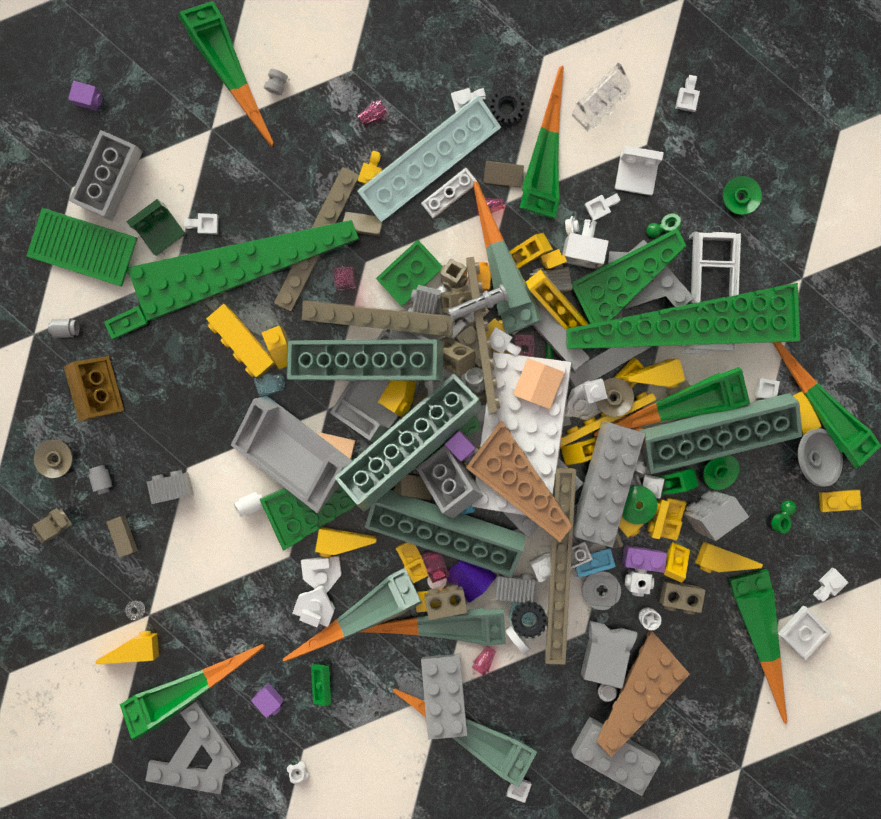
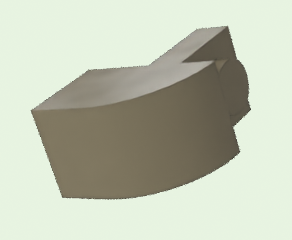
(51, 526)

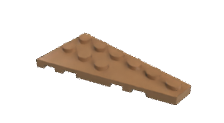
(511, 474)
(644, 690)

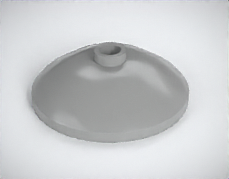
(819, 458)

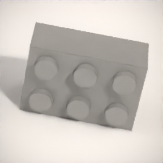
(449, 482)

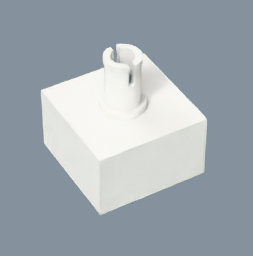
(584, 249)

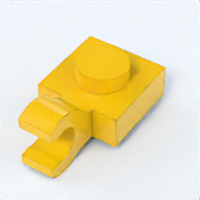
(370, 170)

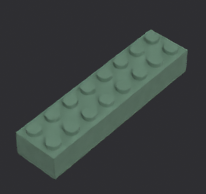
(365, 360)
(721, 433)
(409, 442)
(458, 537)

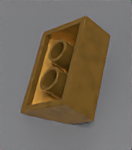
(93, 388)

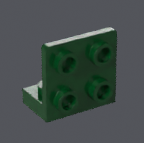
(156, 227)

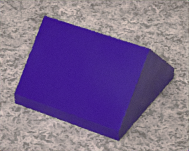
(472, 578)

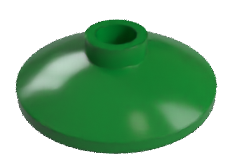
(748, 189)
(721, 472)
(648, 508)

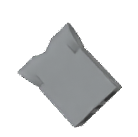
(607, 654)

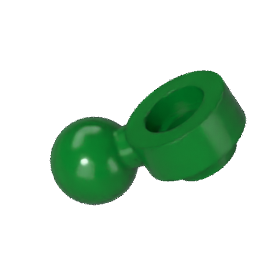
(654, 230)
(781, 522)

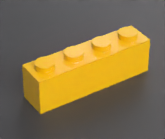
(555, 301)
(241, 340)

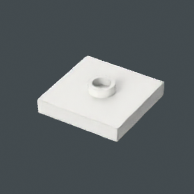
(804, 632)

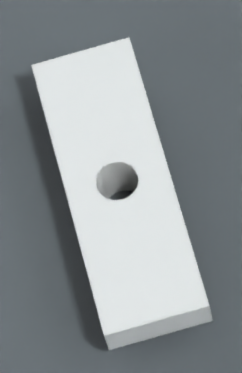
(440, 200)

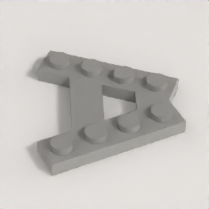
(663, 285)
(178, 771)

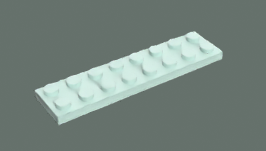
(429, 158)

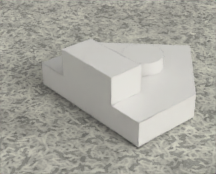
(578, 406)
(321, 571)
(314, 607)

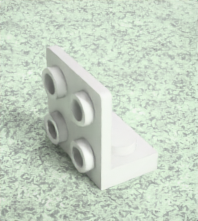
(637, 170)

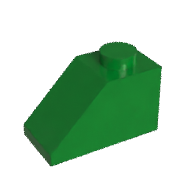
(679, 481)

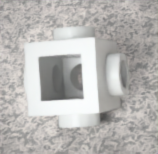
(634, 577)

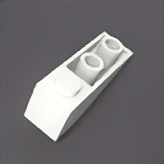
(541, 564)

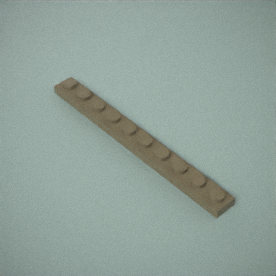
(560, 572)

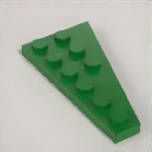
(619, 282)

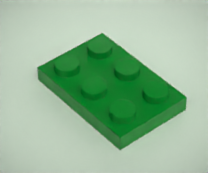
(409, 270)

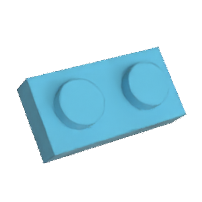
(601, 561)

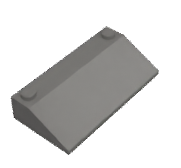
(359, 401)
(290, 452)

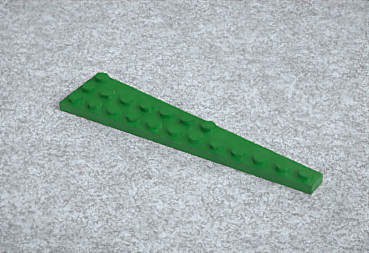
(191, 278)
(738, 319)
(295, 520)

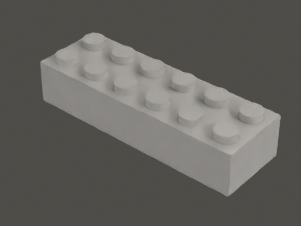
(607, 484)

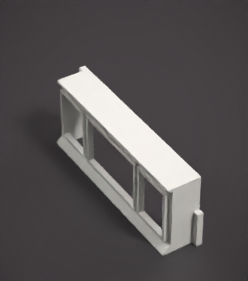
(698, 263)

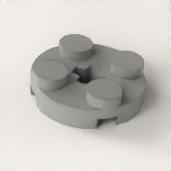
(608, 598)

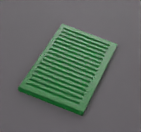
(82, 247)

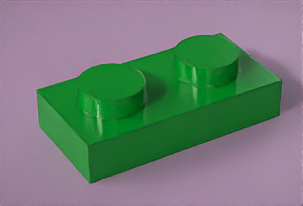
(126, 322)
(321, 685)

